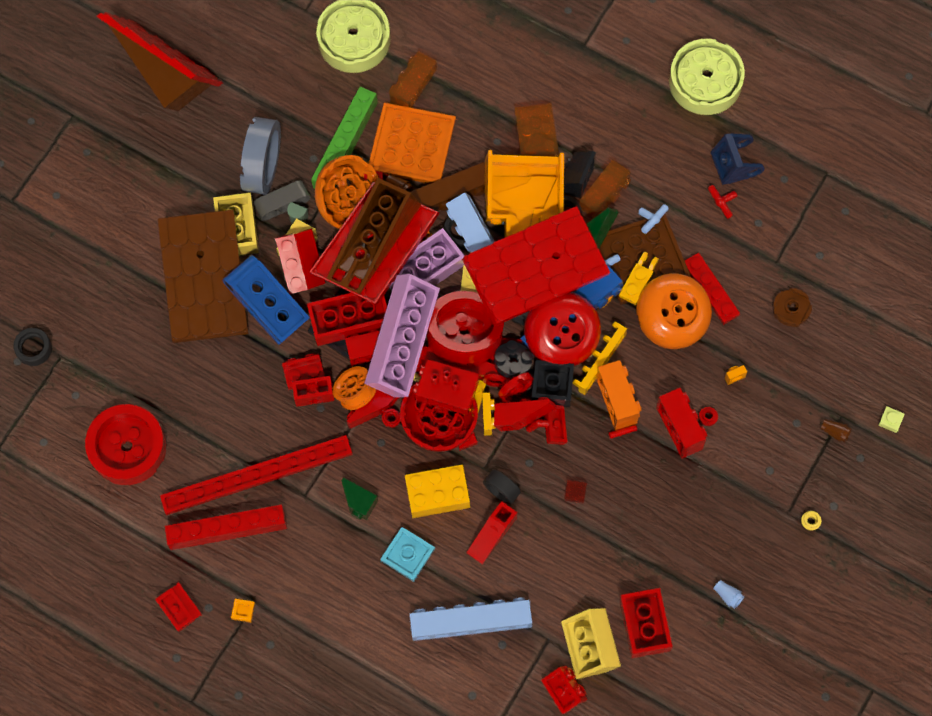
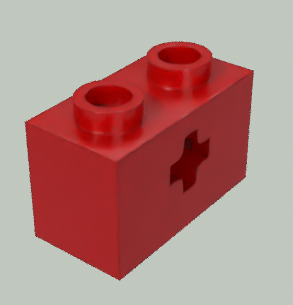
(313, 391)

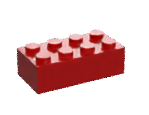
(344, 315)

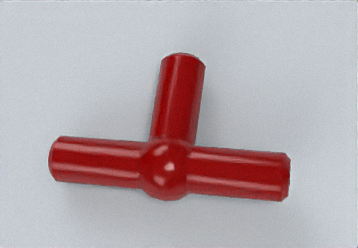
(721, 201)

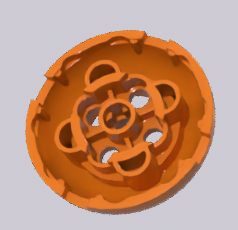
(335, 202)
(665, 330)

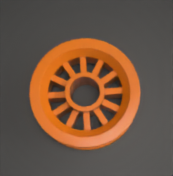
(351, 388)

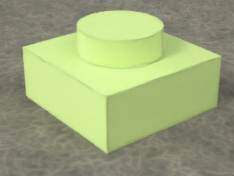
(891, 419)

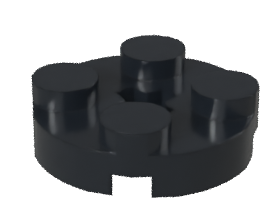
(515, 350)

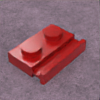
(178, 607)

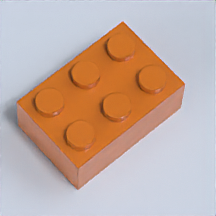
(618, 395)

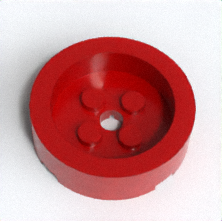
(457, 313)
(115, 428)

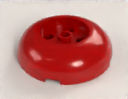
(540, 333)
(428, 434)

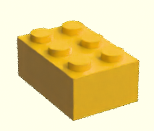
(437, 491)

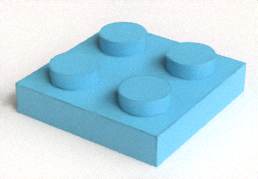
(407, 554)

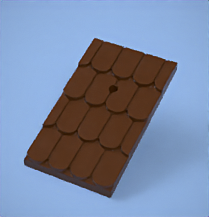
(195, 290)

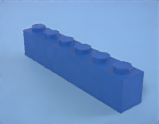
(596, 294)

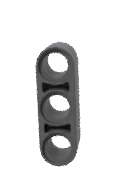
(278, 200)

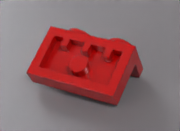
(302, 369)
(564, 689)

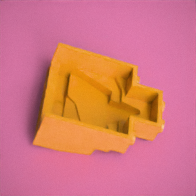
(523, 190)

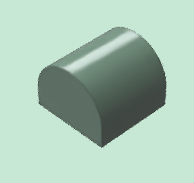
(297, 211)

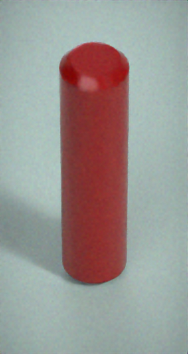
(622, 431)

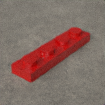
(718, 297)

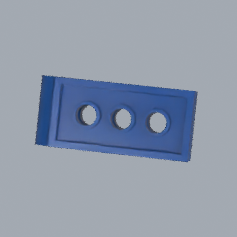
(255, 273)

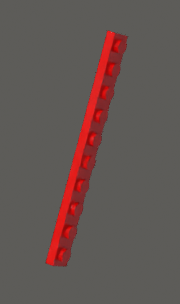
(256, 475)

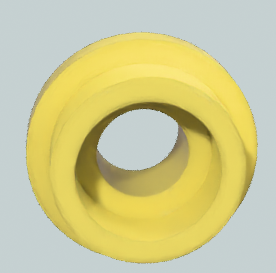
(815, 516)

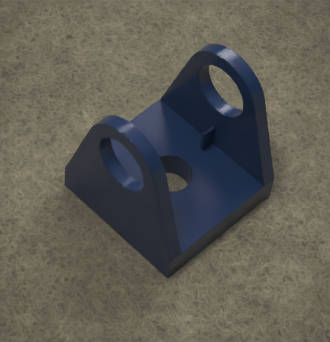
(729, 162)

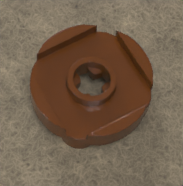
(792, 318)

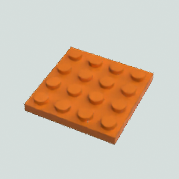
(412, 143)

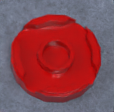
(516, 386)

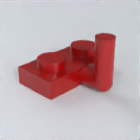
(554, 425)

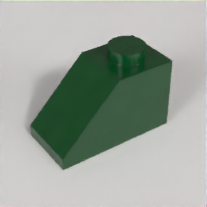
(359, 500)

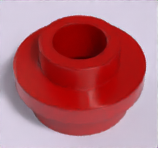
(391, 412)
(705, 421)

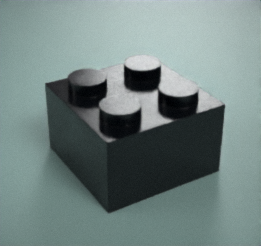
(553, 382)

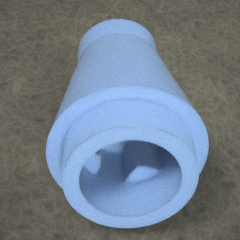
(729, 594)

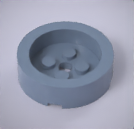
(260, 155)

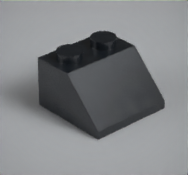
(578, 172)

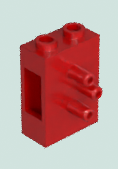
(446, 387)

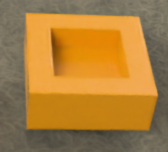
(735, 374)
(243, 610)

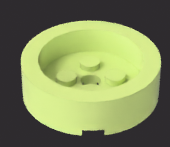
(349, 51)
(701, 93)

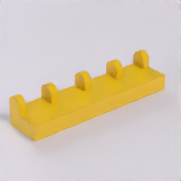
(602, 358)

